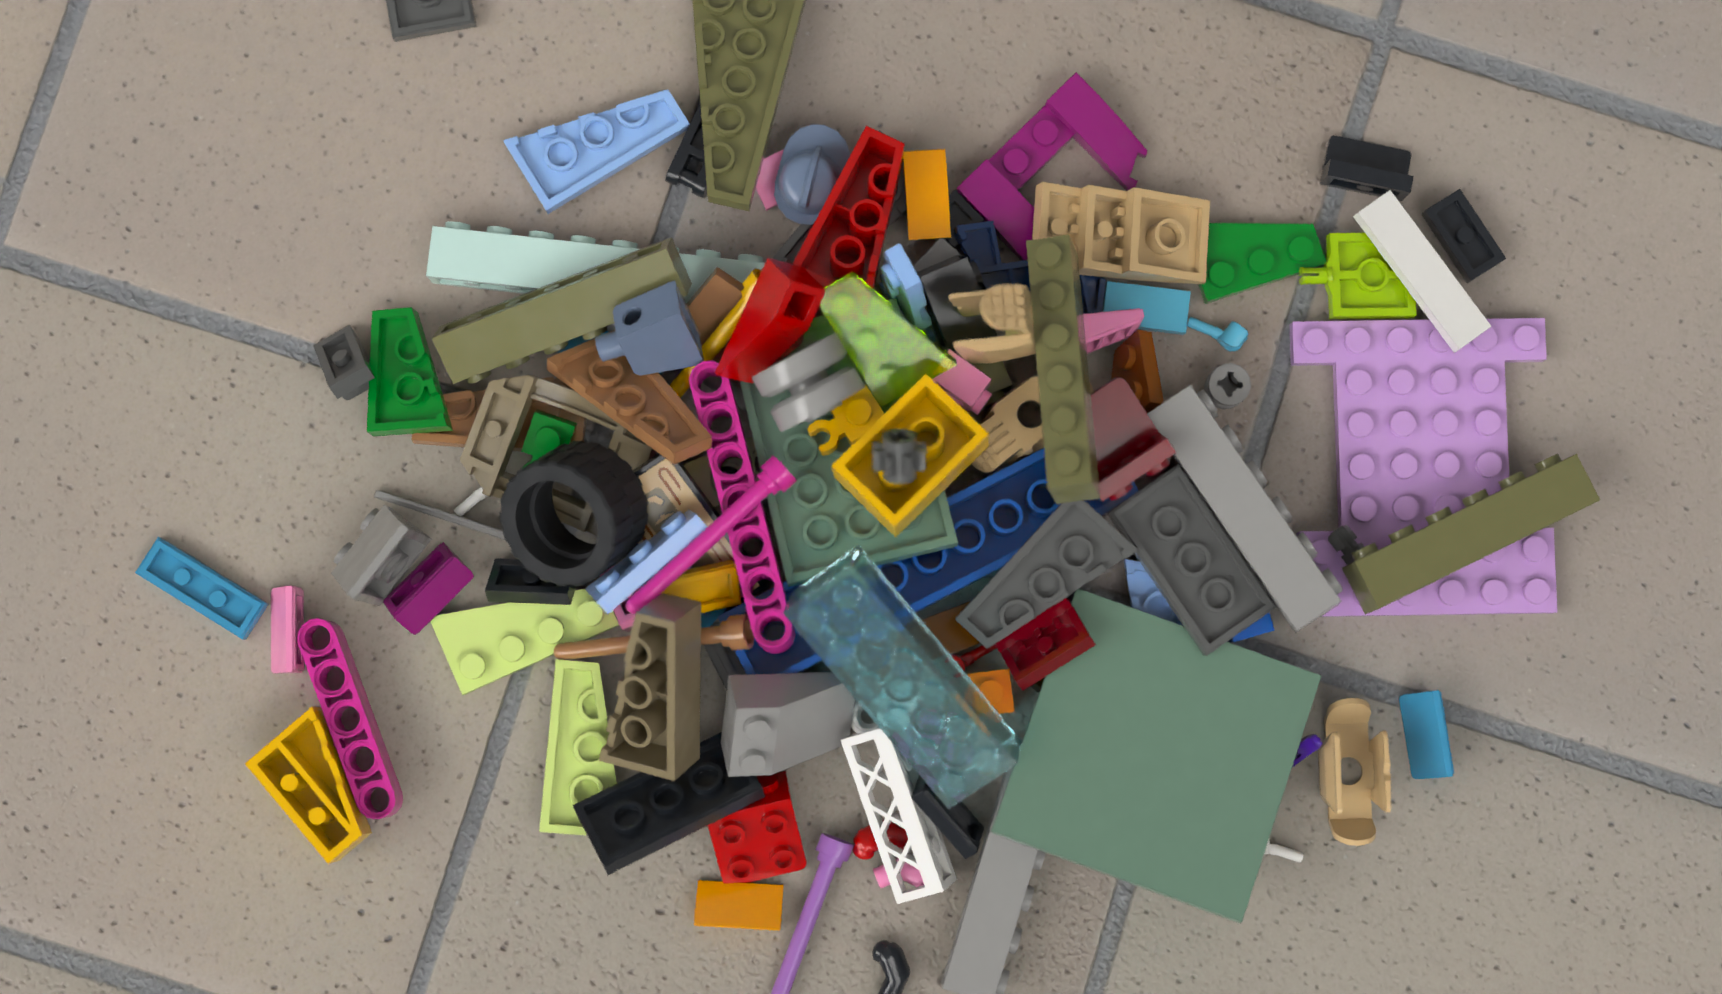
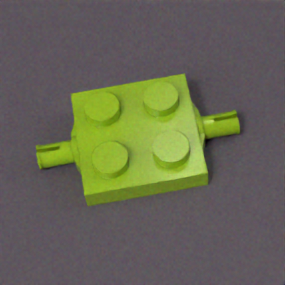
(1359, 281)

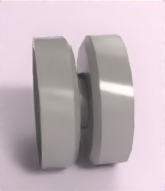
(808, 382)

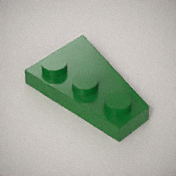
(1256, 255)
(405, 387)

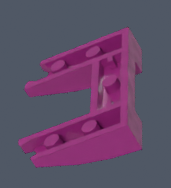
(1069, 114)

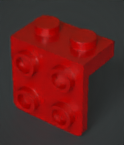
(760, 837)

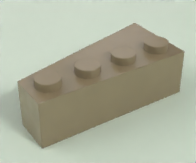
(659, 694)

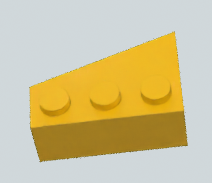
(311, 787)

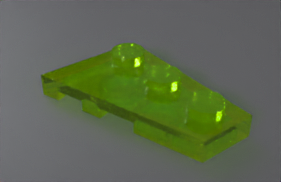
(880, 340)

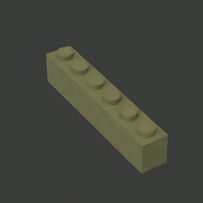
(554, 313)
(1062, 370)
(1469, 534)

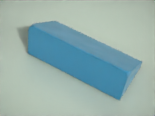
(1426, 735)

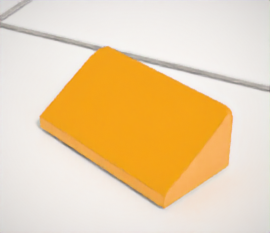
(739, 905)

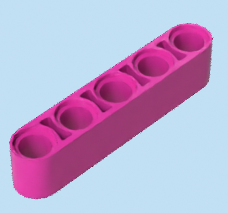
(334, 704)

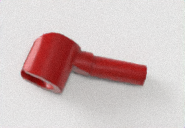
(968, 658)

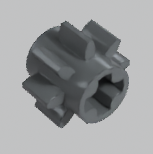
(899, 456)

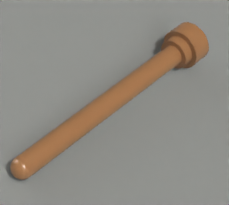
(732, 633)

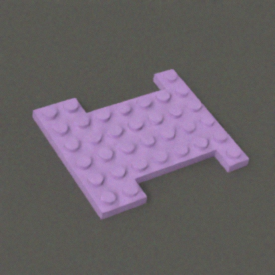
(1421, 436)

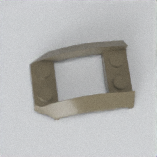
(500, 424)

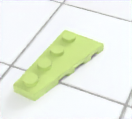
(508, 636)
(574, 746)

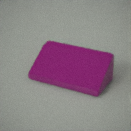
(428, 589)

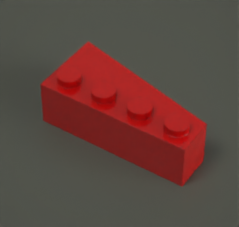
(856, 213)

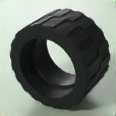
(541, 538)

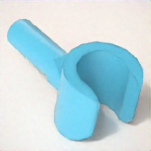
(1230, 339)

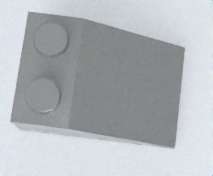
(379, 556)
(782, 720)

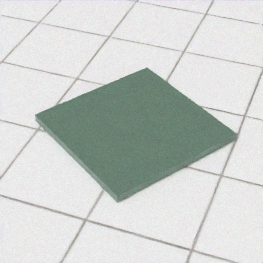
(1158, 759)

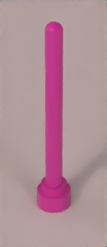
(771, 480)

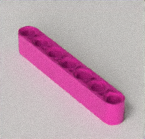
(729, 489)

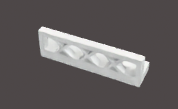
(923, 835)

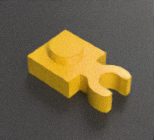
(849, 420)

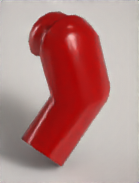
(866, 845)

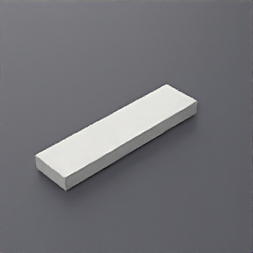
(1422, 271)

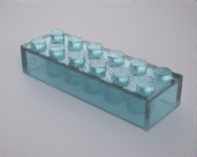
(903, 677)

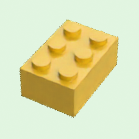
(951, 446)

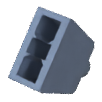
(653, 333)

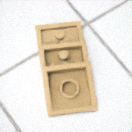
(1127, 232)

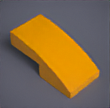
(926, 194)

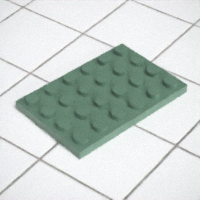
(817, 515)

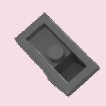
(344, 363)

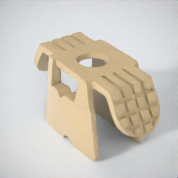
(1003, 309)
(1006, 431)
(1351, 804)

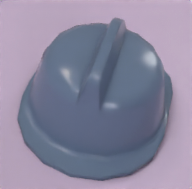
(809, 171)

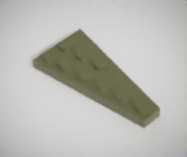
(741, 75)

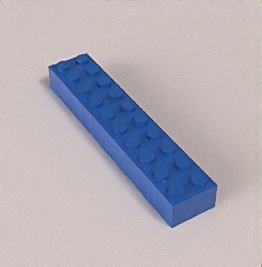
(990, 527)

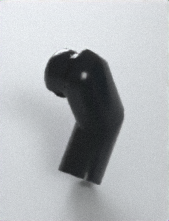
(893, 965)

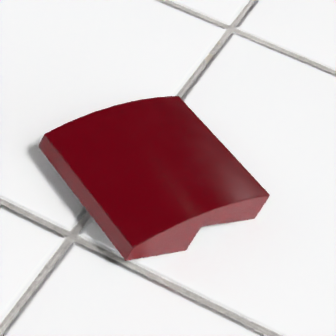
(1045, 644)

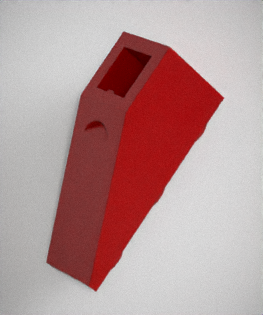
(772, 320)

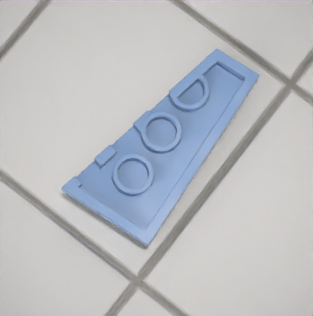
(584, 152)

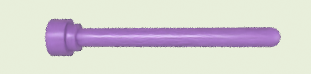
(831, 855)

